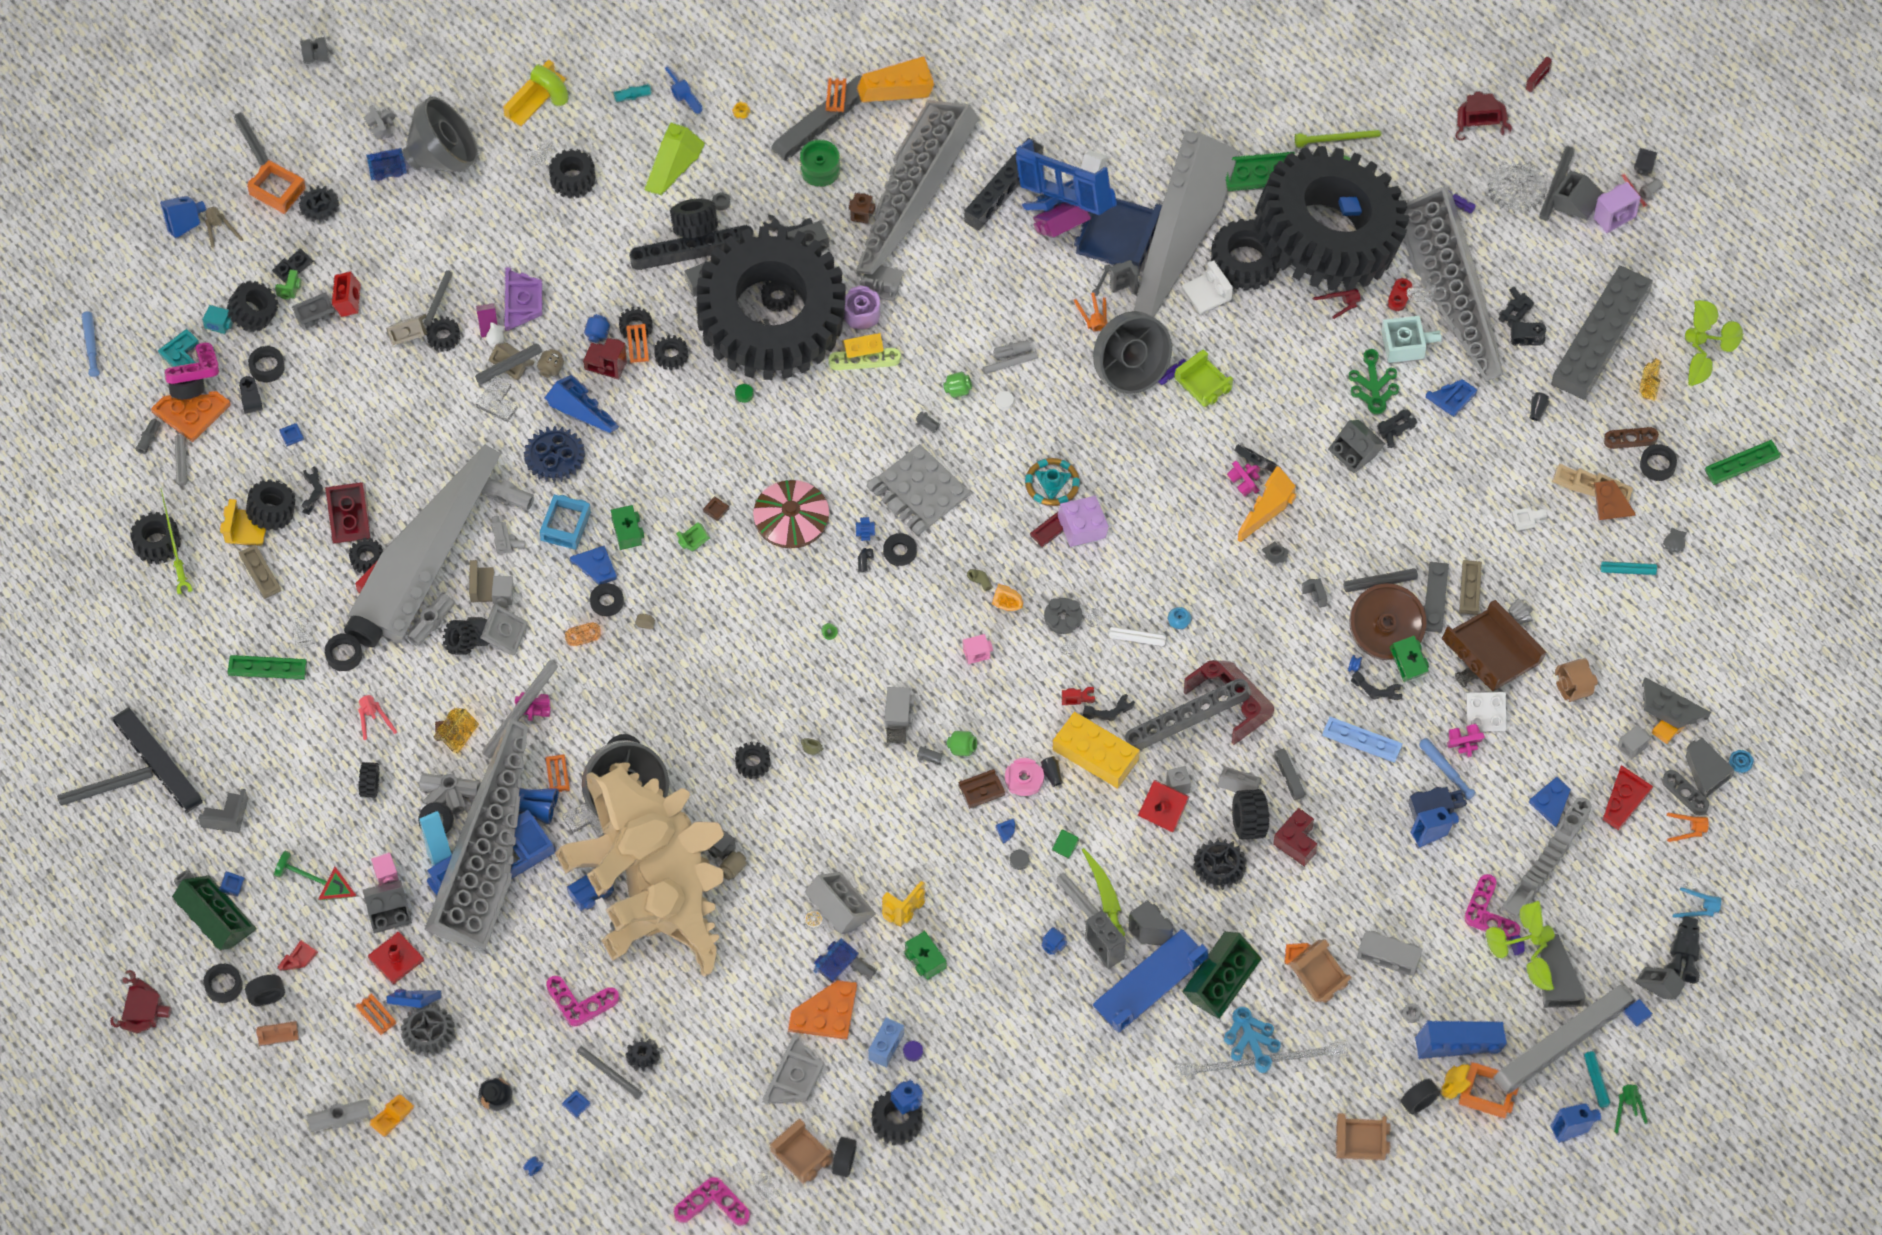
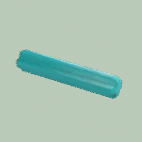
(1628, 568)
(1597, 1079)

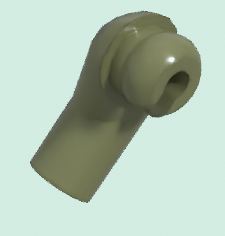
(979, 577)

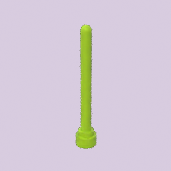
(1301, 140)

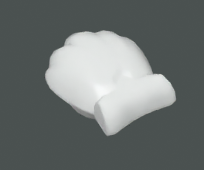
(495, 335)

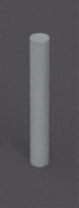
(1010, 362)

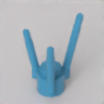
(1710, 903)

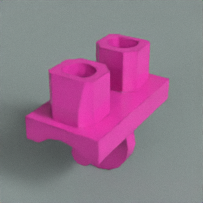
(1238, 472)
(538, 707)
(1473, 737)

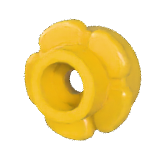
(741, 106)

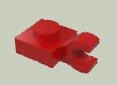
(1074, 696)

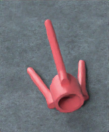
(369, 706)

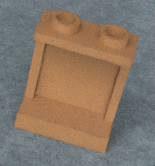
(1319, 971)
(1362, 1138)
(801, 1152)

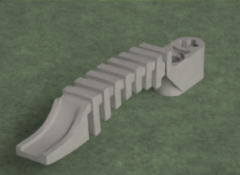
(1551, 856)

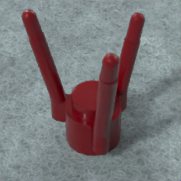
(1349, 297)

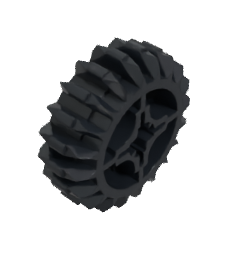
(1230, 873)

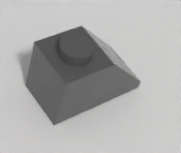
(1661, 982)

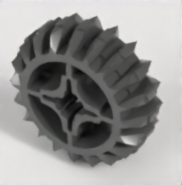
(409, 1033)

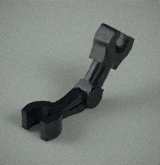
(776, 223)
(313, 479)
(1359, 680)
(1089, 712)

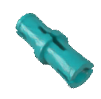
(632, 93)

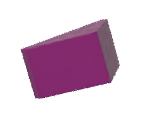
(486, 315)

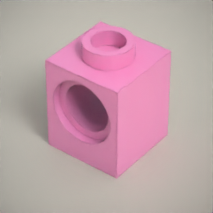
(977, 649)
(384, 869)

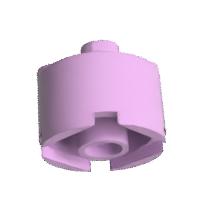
(862, 307)

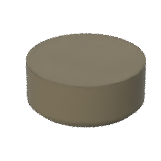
(645, 621)

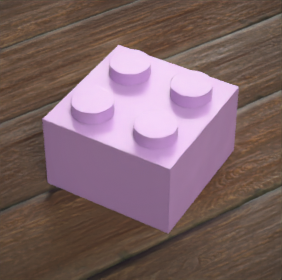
(1616, 207)
(1082, 521)

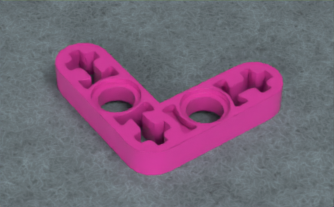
(195, 371)
(1484, 916)
(580, 1008)
(716, 1196)

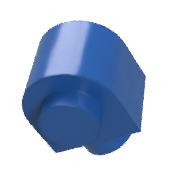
(1054, 941)

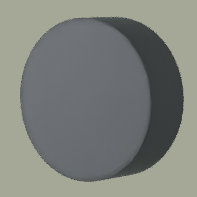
(721, 201)
(1019, 859)
(184, 875)

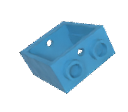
(559, 537)

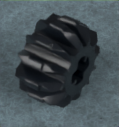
(642, 1061)

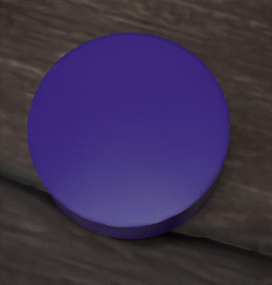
(1519, 947)
(913, 1051)

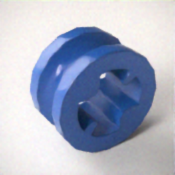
(1355, 663)
(533, 1165)

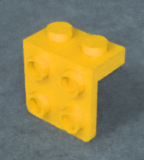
(238, 528)
(901, 912)

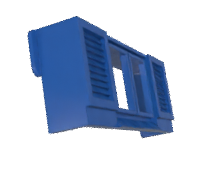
(1091, 189)
(530, 846)

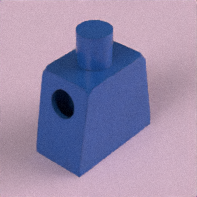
(181, 214)
(1432, 825)
(1574, 1121)

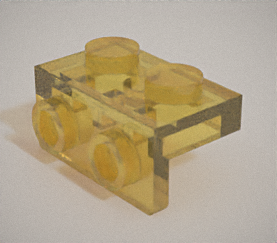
(1650, 382)
(456, 729)

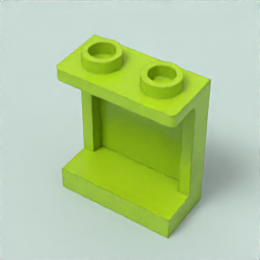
(1203, 379)

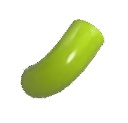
(552, 83)

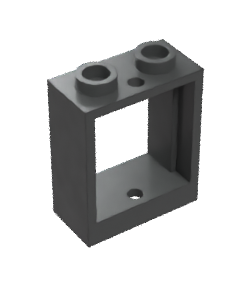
(1103, 934)

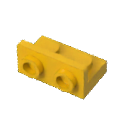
(863, 345)

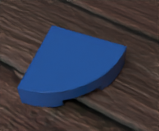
(1006, 829)

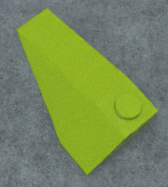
(676, 153)

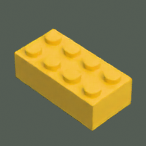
(1096, 749)

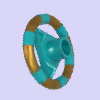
(1052, 481)

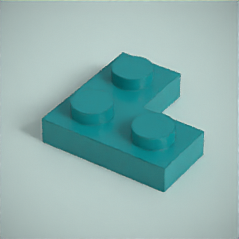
(176, 349)

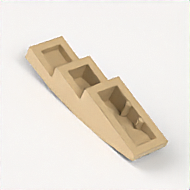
(1583, 481)

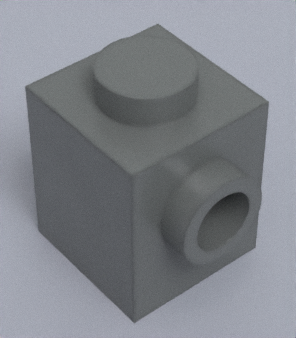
(723, 846)

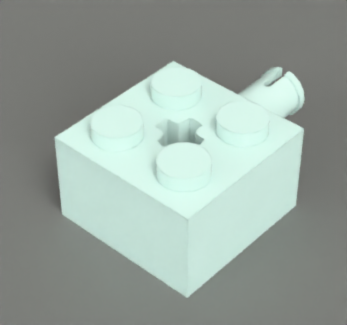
(1406, 339)

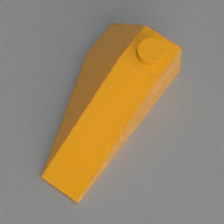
(1276, 497)

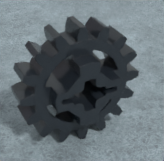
(319, 202)

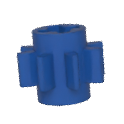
(865, 528)

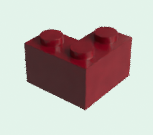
(607, 358)
(1293, 837)

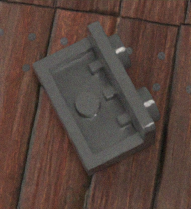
(1123, 276)
(313, 310)

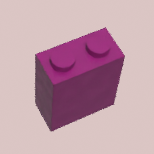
(1060, 219)

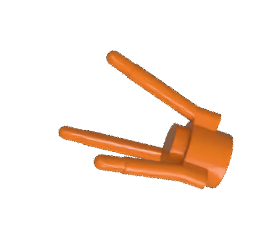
(1097, 319)
(1698, 824)

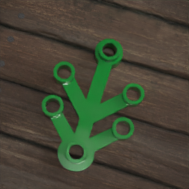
(1373, 385)

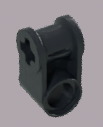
(1527, 334)
(250, 397)

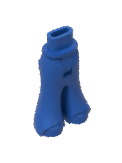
(539, 802)

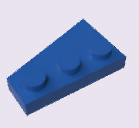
(1046, 202)

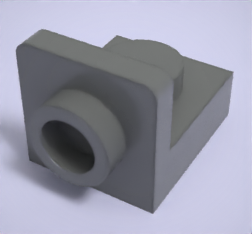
(1317, 590)

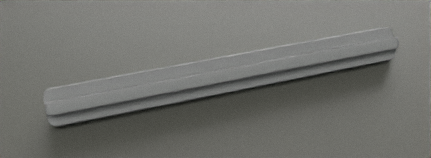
(522, 705)

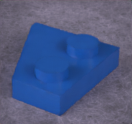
(1452, 397)
(596, 565)
(1551, 800)
(413, 998)

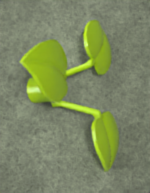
(1731, 337)
(1531, 919)

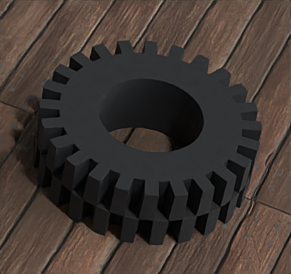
(1316, 248)
(781, 261)

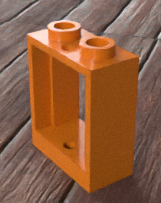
(289, 196)
(1482, 1104)

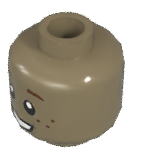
(550, 363)

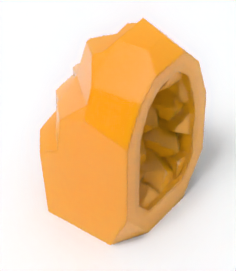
(1007, 598)

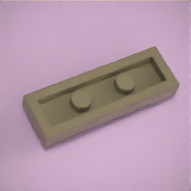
(259, 571)
(1470, 587)

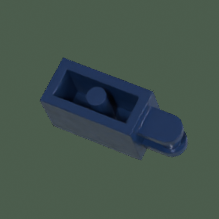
(1434, 799)

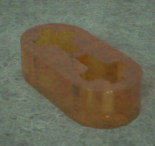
(583, 634)

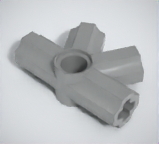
(453, 795)

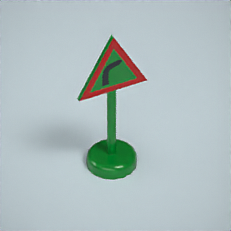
(334, 888)

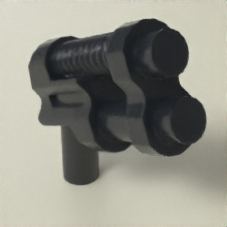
(1520, 304)
(1390, 428)

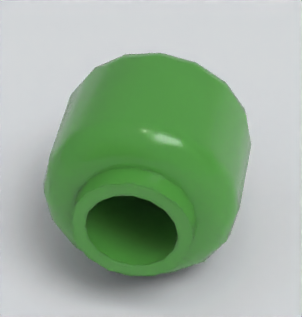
(957, 384)
(962, 743)

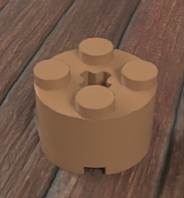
(1575, 680)

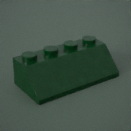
(213, 912)
(1222, 974)

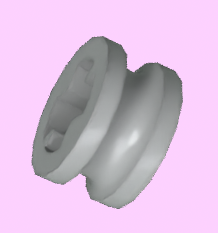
(1413, 1007)

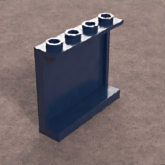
(1118, 233)

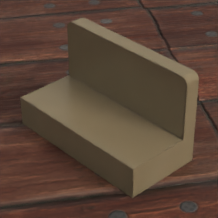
(407, 330)
(504, 351)
(480, 582)

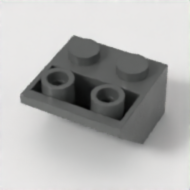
(1577, 195)
(1356, 445)
(387, 906)
(1149, 925)

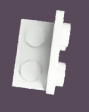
(1209, 289)
(1486, 710)

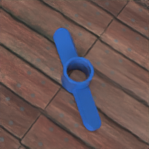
(682, 91)

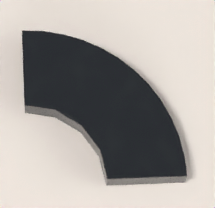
(1255, 458)

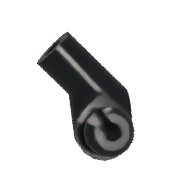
(862, 559)

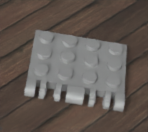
(919, 488)

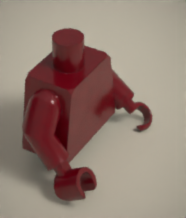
(1482, 110)
(141, 1007)

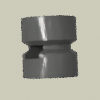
(308, 52)

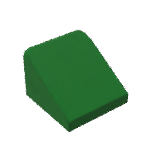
(1065, 844)

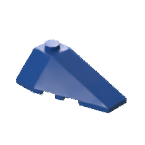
(570, 398)

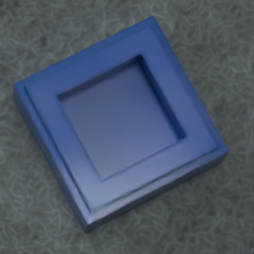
(1349, 206)
(291, 434)
(231, 883)
(1638, 1012)
(576, 1103)

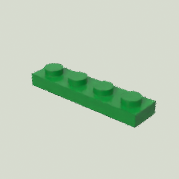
(1742, 462)
(267, 667)

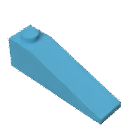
(435, 838)

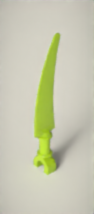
(178, 563)
(1107, 893)

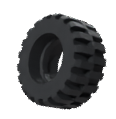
(1240, 273)

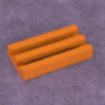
(836, 82)
(635, 327)
(555, 758)
(365, 1002)

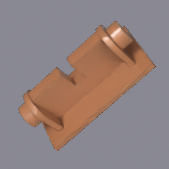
(277, 1033)

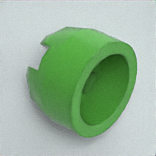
(834, 631)

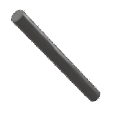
(438, 297)
(609, 1072)

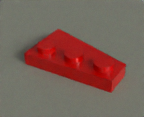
(1625, 798)

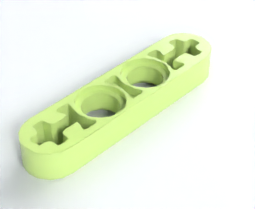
(864, 360)

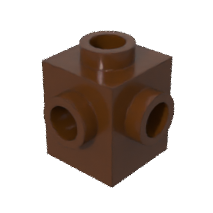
(861, 207)

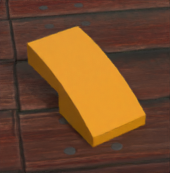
(1665, 731)
(392, 1115)

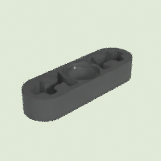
(1289, 772)
(1685, 785)

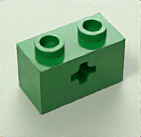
(623, 518)
(1408, 668)
(923, 945)

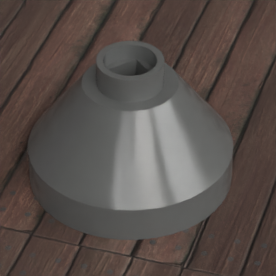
(439, 138)
(1132, 352)
(641, 761)

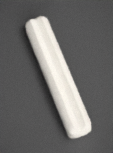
(1137, 636)

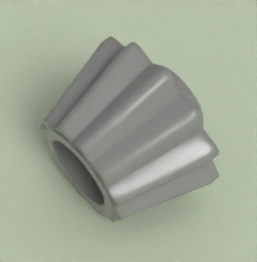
(1520, 612)

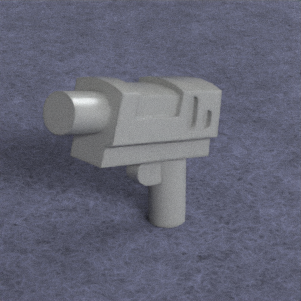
(502, 540)

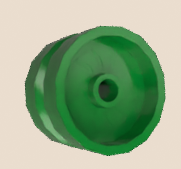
(820, 163)

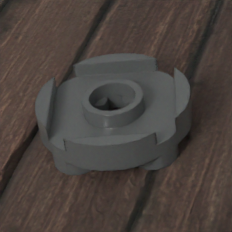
(1068, 606)

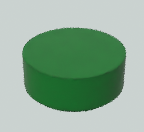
(744, 393)

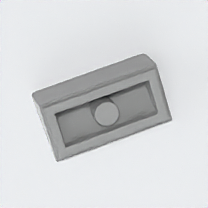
(1236, 780)

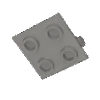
(884, 282)

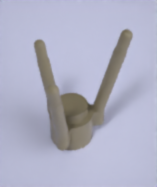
(215, 218)

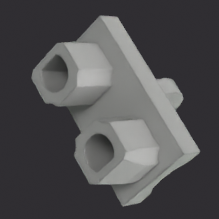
(381, 119)

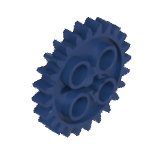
(554, 454)

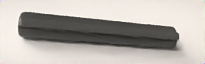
(251, 138)
(508, 363)
(1387, 578)

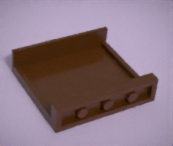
(1494, 646)

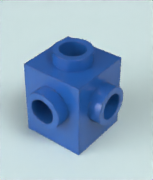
(907, 1096)

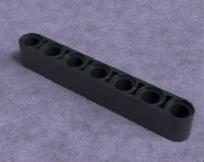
(683, 248)
(157, 758)

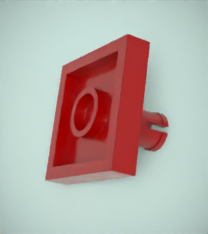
(1163, 806)
(395, 957)

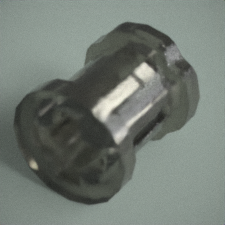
(1465, 677)
(896, 735)

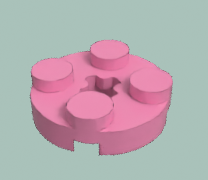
(1024, 787)

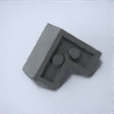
(229, 818)

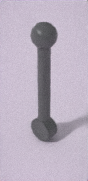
(1107, 269)

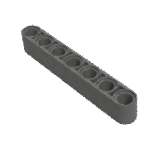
(815, 122)
(1198, 714)

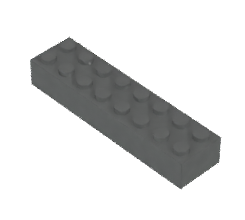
(1602, 332)

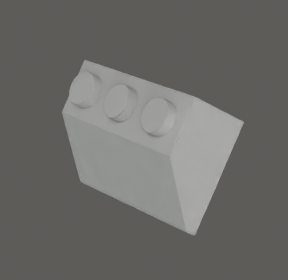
(839, 902)

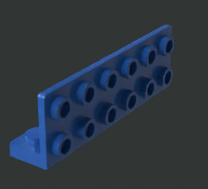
(1150, 980)

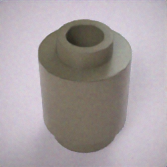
(733, 865)

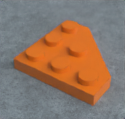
(191, 415)
(826, 1012)

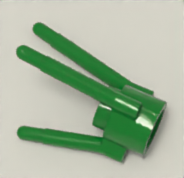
(1630, 1096)

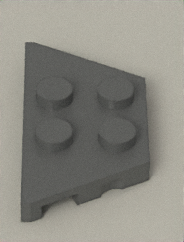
(1670, 706)

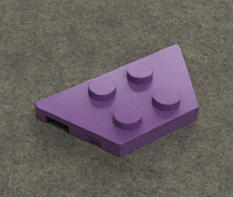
(522, 298)

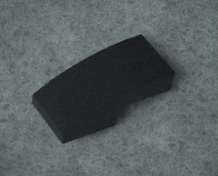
(298, 261)

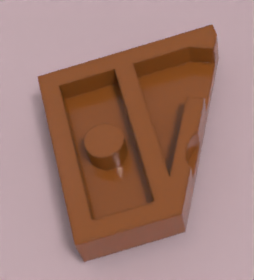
(1611, 501)

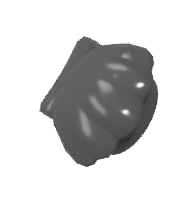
(1675, 540)
(1275, 553)

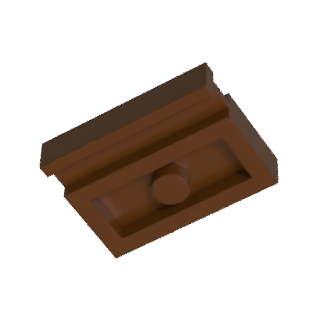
(981, 788)

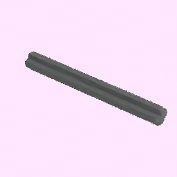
(1557, 180)
(105, 785)

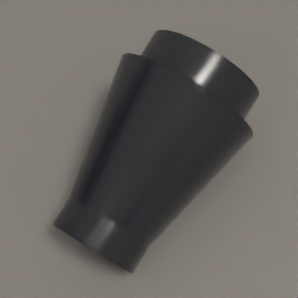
(1538, 405)
(1052, 770)

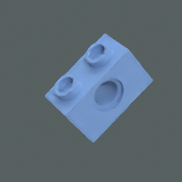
(886, 1042)

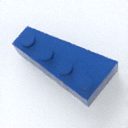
(1459, 1038)

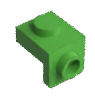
(289, 290)
(693, 537)

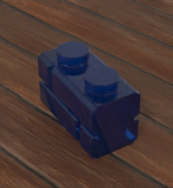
(386, 164)

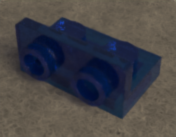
(836, 960)

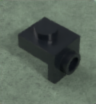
(1645, 161)

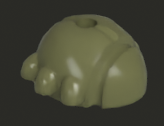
(811, 746)

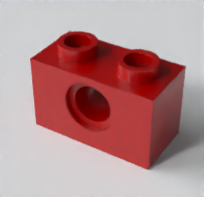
(346, 294)

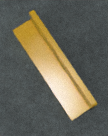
(528, 99)

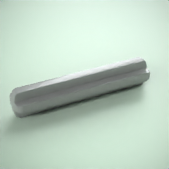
(180, 457)
(1077, 896)

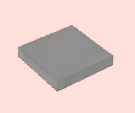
(504, 629)

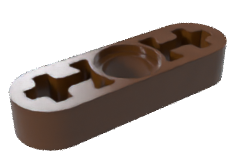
(1635, 432)

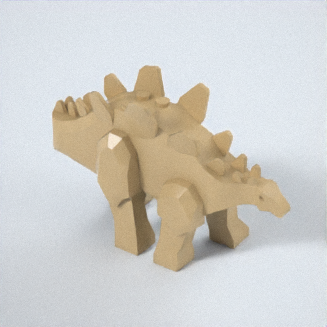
(660, 859)

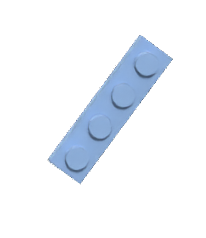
(1362, 739)

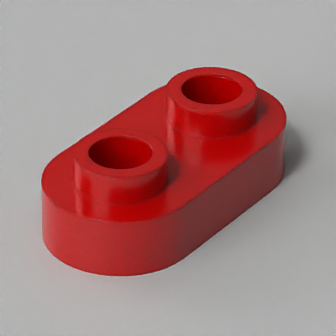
(1400, 293)

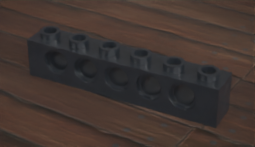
(995, 192)

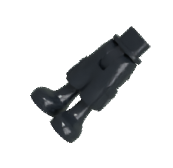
(1686, 946)

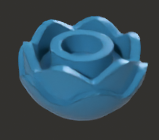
(1179, 623)
(1745, 757)

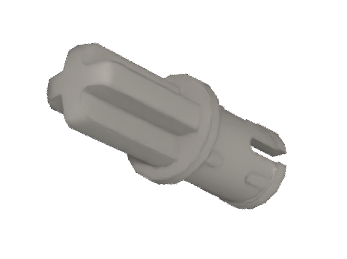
(1012, 349)

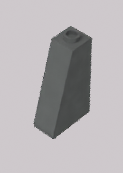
(1567, 987)

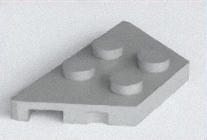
(794, 1075)

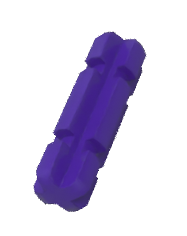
(1463, 204)
(1170, 372)

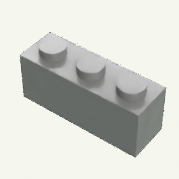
(1389, 953)

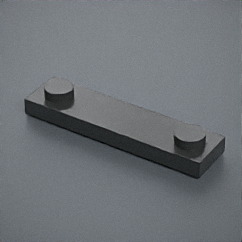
(1436, 596)

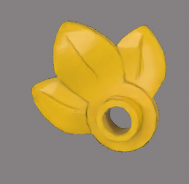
(1455, 1081)

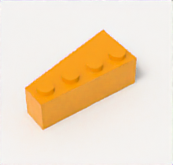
(897, 82)

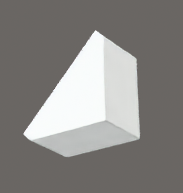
(1093, 161)

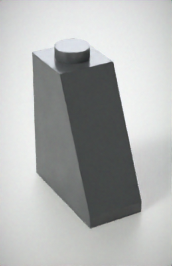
(1707, 767)

